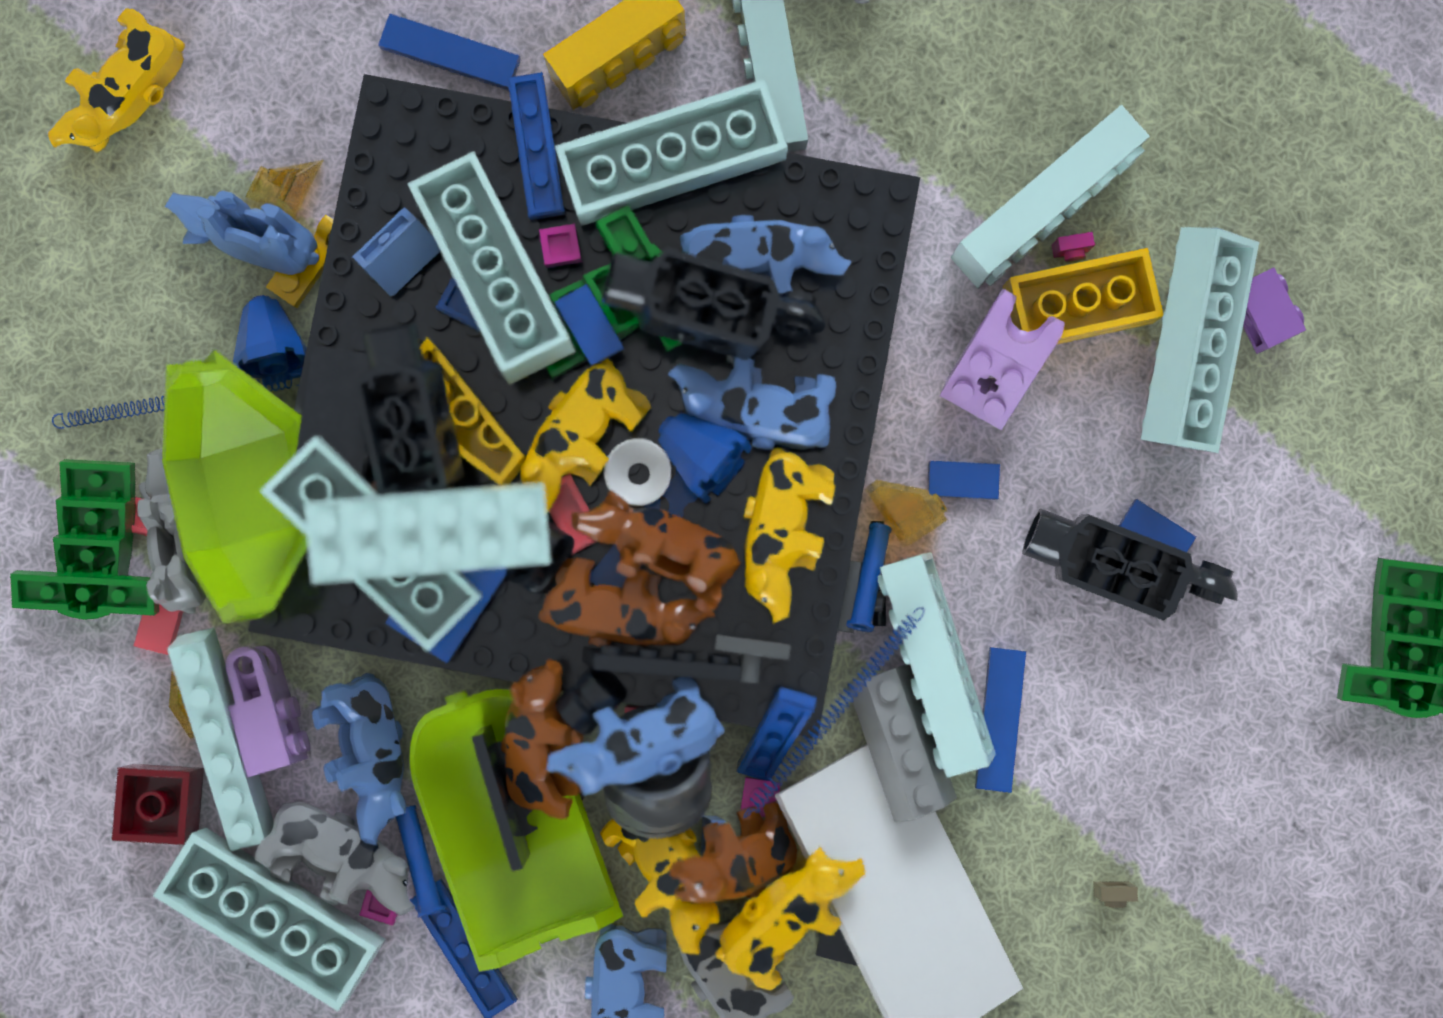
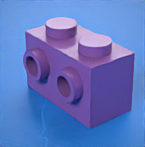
(1270, 312)

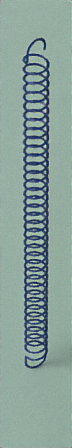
(152, 407)
(835, 709)

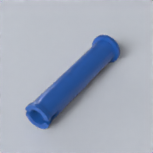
(868, 581)
(419, 862)

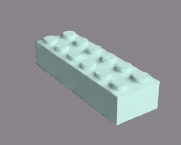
(673, 152)
(1055, 192)
(491, 268)
(1199, 339)
(427, 532)
(419, 603)
(938, 665)
(269, 918)

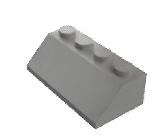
(901, 745)

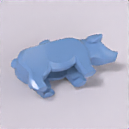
(252, 235)

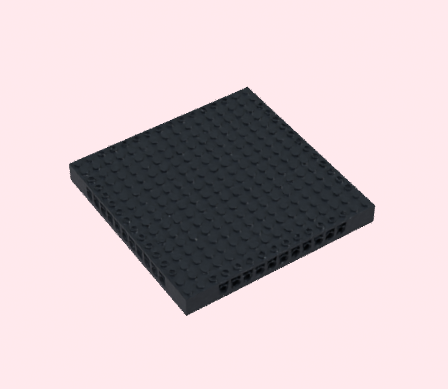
(866, 212)

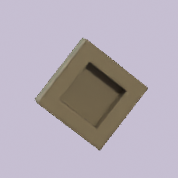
(1115, 893)

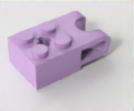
(1007, 355)
(264, 711)

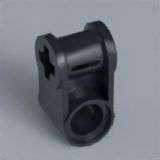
(560, 548)

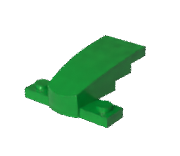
(622, 235)
(90, 547)
(1404, 643)

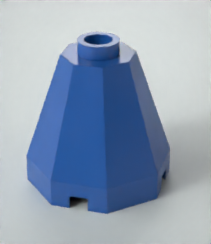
(268, 341)
(703, 453)

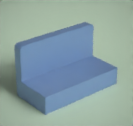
(397, 252)

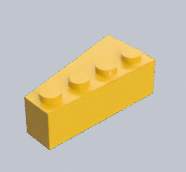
(478, 433)

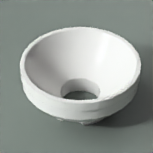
(638, 452)

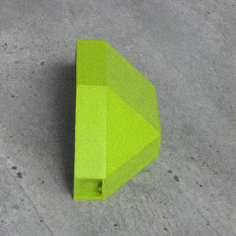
(219, 451)

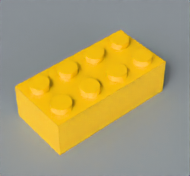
(613, 47)
(1089, 296)

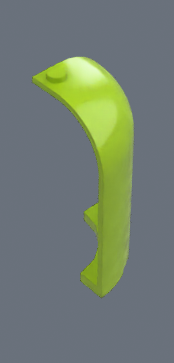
(503, 912)

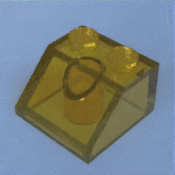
(907, 509)

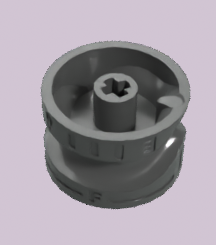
(663, 802)

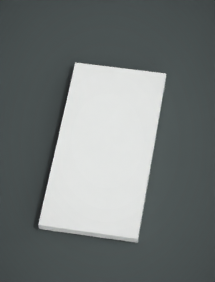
(914, 911)

